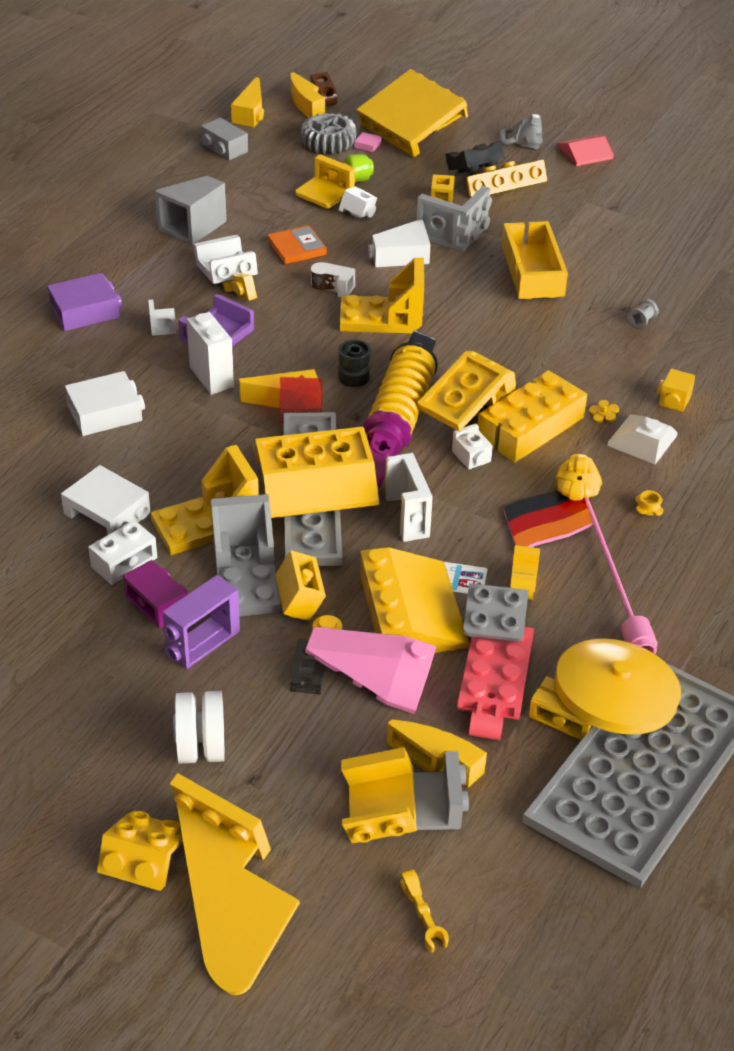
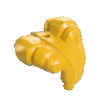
(567, 474)

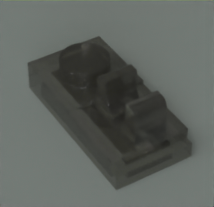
(307, 671)

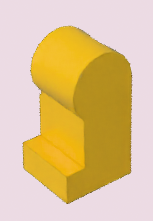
(525, 569)

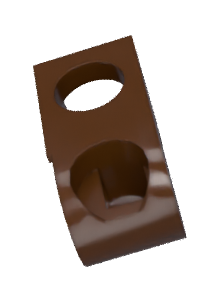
(326, 88)

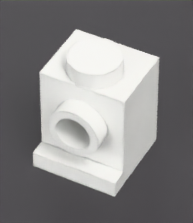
(358, 203)
(471, 447)

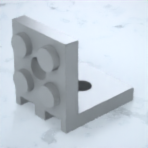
(460, 223)

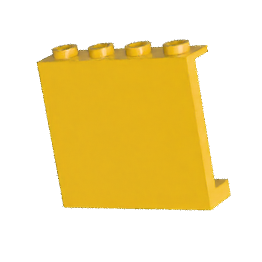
(410, 111)

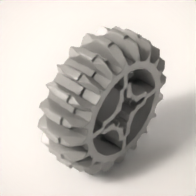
(328, 133)

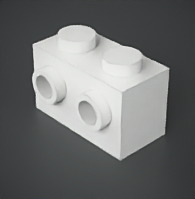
(122, 551)

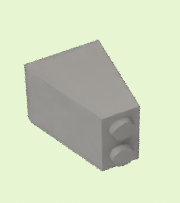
(191, 208)

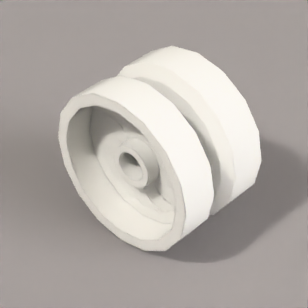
(198, 727)

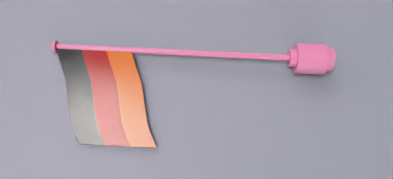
(557, 517)

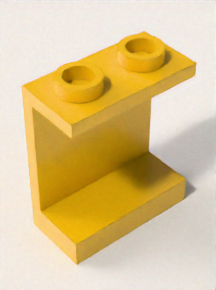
(379, 795)

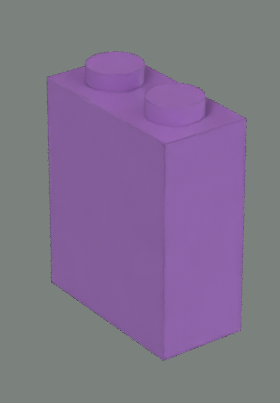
(84, 301)

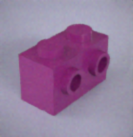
(152, 590)

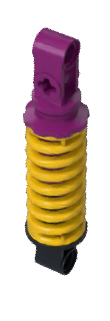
(395, 405)

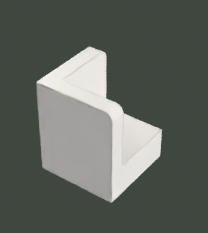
(161, 320)

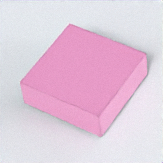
(367, 142)

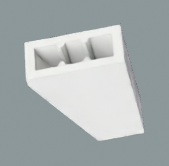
(400, 245)

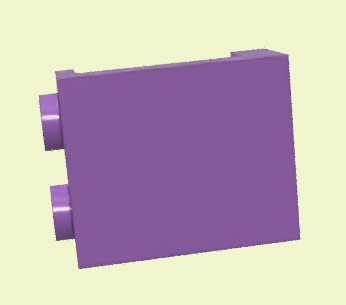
(232, 316)

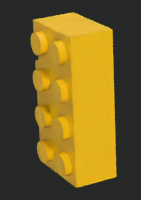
(538, 264)
(532, 415)

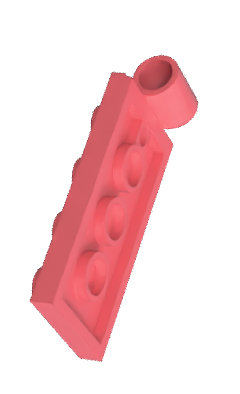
(494, 683)

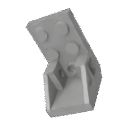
(246, 551)

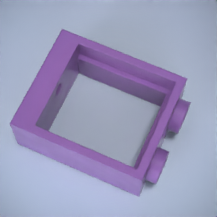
(214, 597)

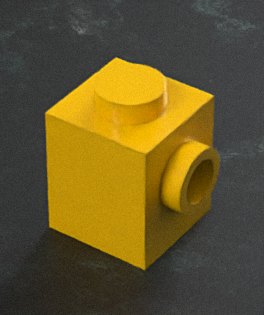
(676, 390)

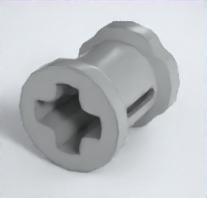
(643, 313)

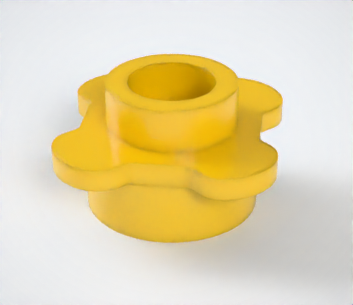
(649, 503)

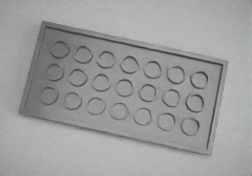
(632, 793)

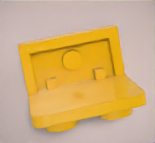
(329, 182)
(139, 849)

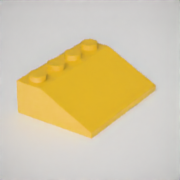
(411, 598)

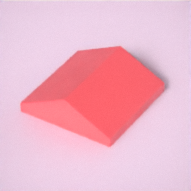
(586, 150)

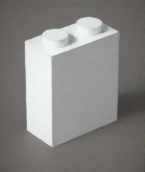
(210, 353)
(104, 403)

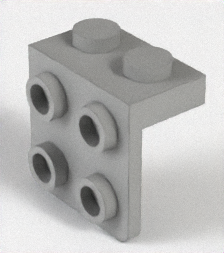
(495, 612)
(440, 796)

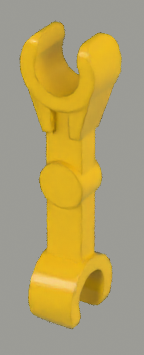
(411, 887)

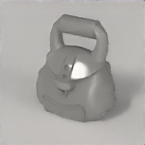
(524, 133)

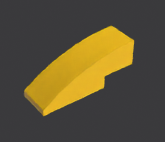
(306, 96)
(428, 745)

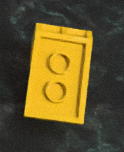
(388, 313)
(466, 389)
(190, 522)

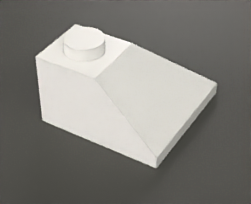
(643, 438)

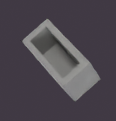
(224, 138)

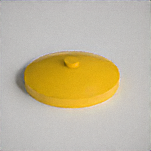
(617, 686)

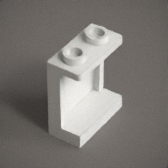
(223, 258)
(406, 483)
(106, 499)

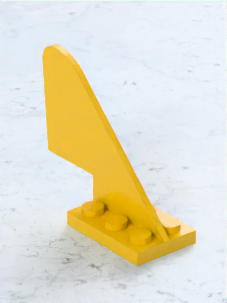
(234, 909)

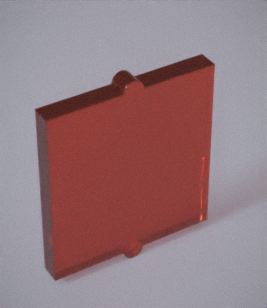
(300, 395)

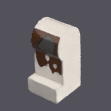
(333, 278)

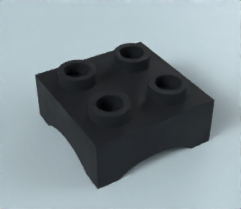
(475, 158)

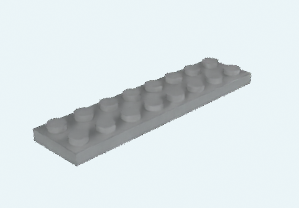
(317, 532)

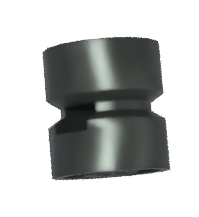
(354, 363)

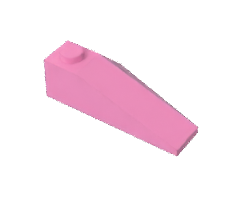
(383, 663)

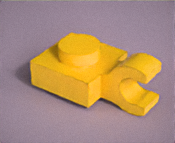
(242, 285)

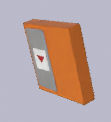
(297, 244)

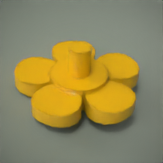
(604, 411)

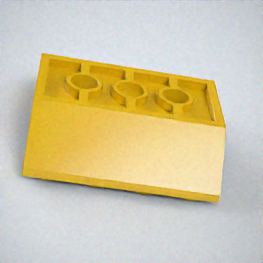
(317, 471)

